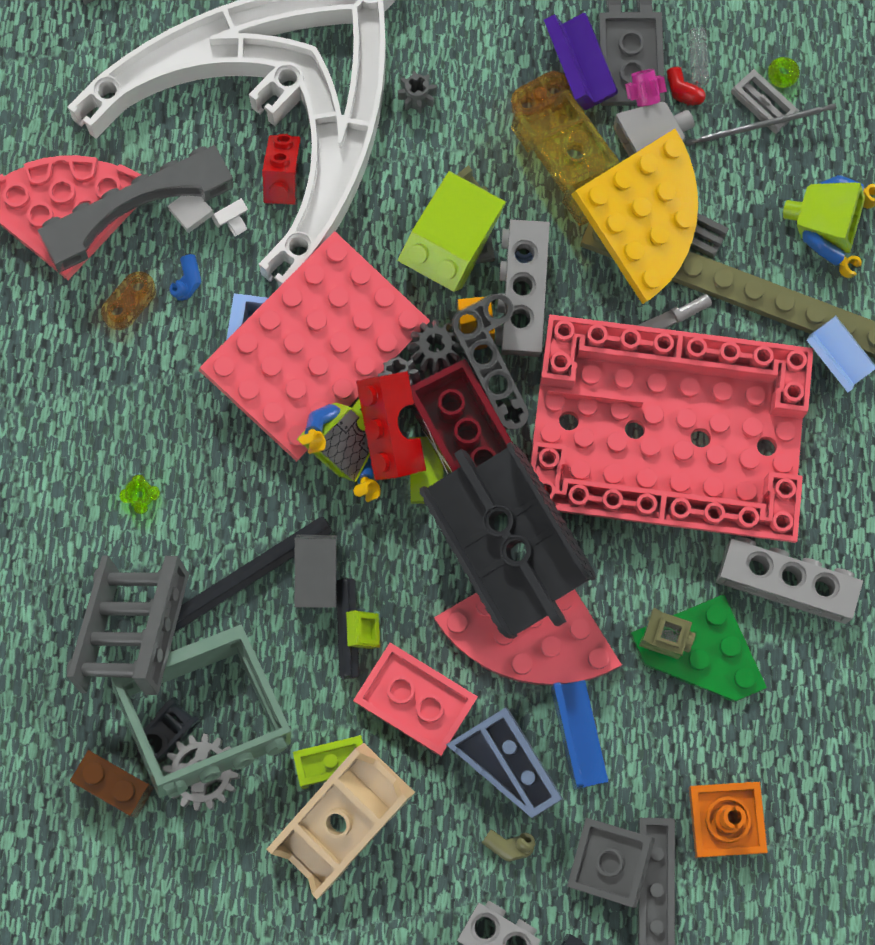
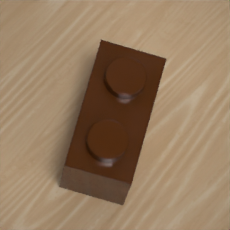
(112, 784)

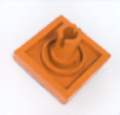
(727, 819)

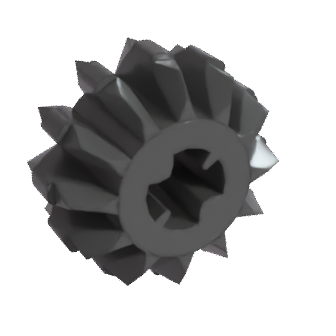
(421, 347)

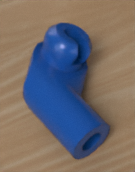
(190, 280)

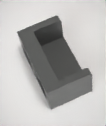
(315, 571)

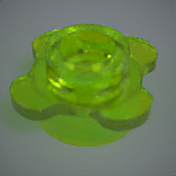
(136, 485)

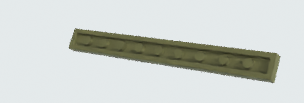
(758, 295)

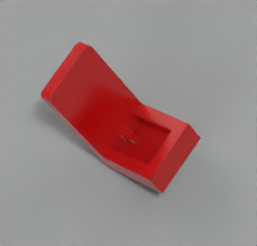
(280, 169)

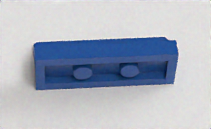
(579, 734)

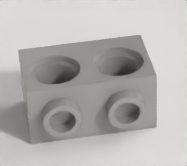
(503, 928)

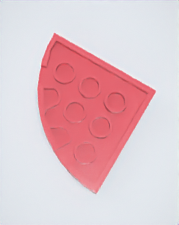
(53, 189)
(540, 652)

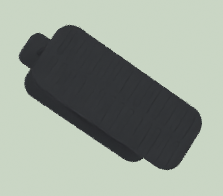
(465, 510)

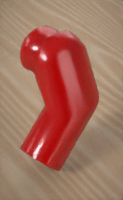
(684, 91)

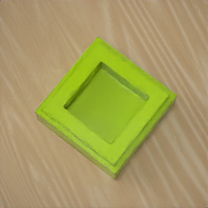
(363, 629)

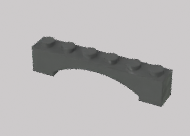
(199, 175)

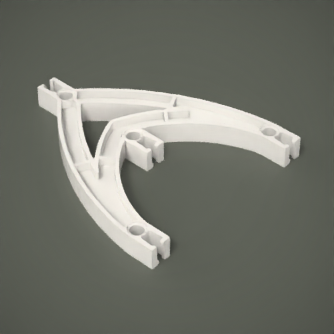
(241, 43)

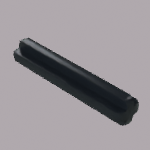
(346, 602)

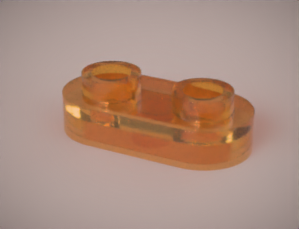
(537, 93)
(130, 300)

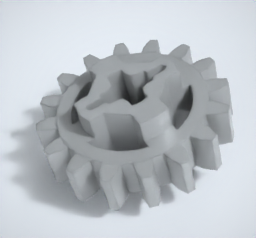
(199, 790)

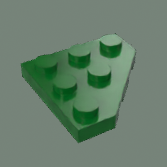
(717, 658)

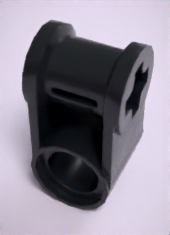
(168, 729)

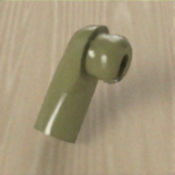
(512, 848)

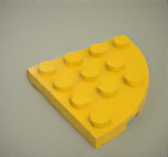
(645, 213)

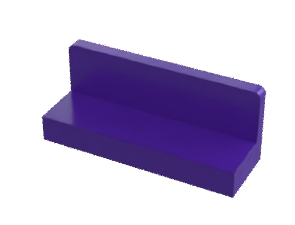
(582, 60)

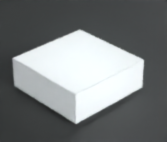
(190, 211)

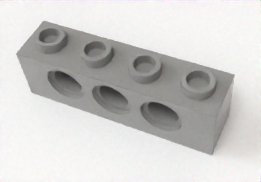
(534, 238)
(842, 585)

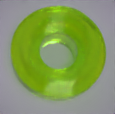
(783, 80)

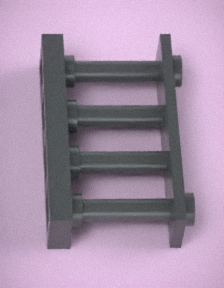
(153, 641)

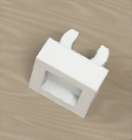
(231, 216)

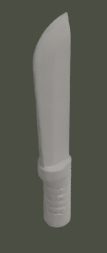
(677, 314)

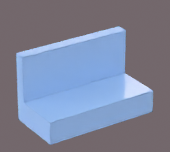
(841, 353)

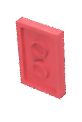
(415, 699)

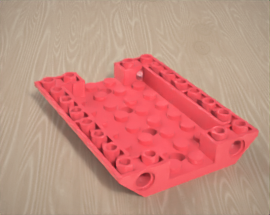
(688, 384)

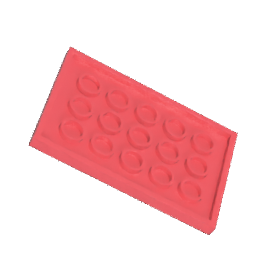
(313, 342)

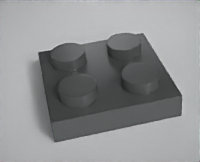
(611, 862)

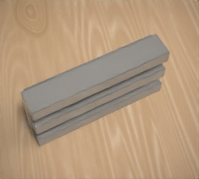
(754, 107)

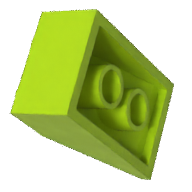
(452, 232)

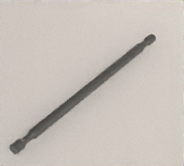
(761, 124)

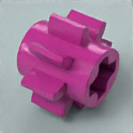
(646, 87)

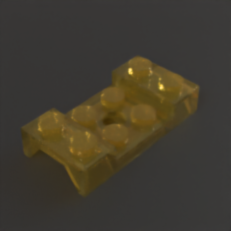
(555, 132)

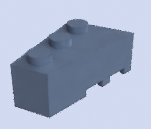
(508, 761)

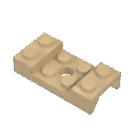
(361, 792)

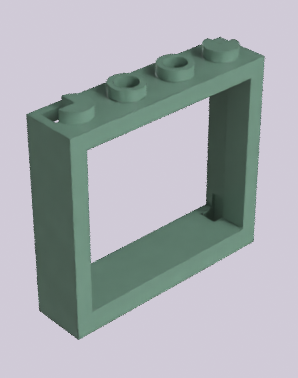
(185, 661)

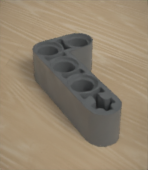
(495, 364)

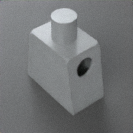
(648, 123)

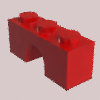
(380, 404)

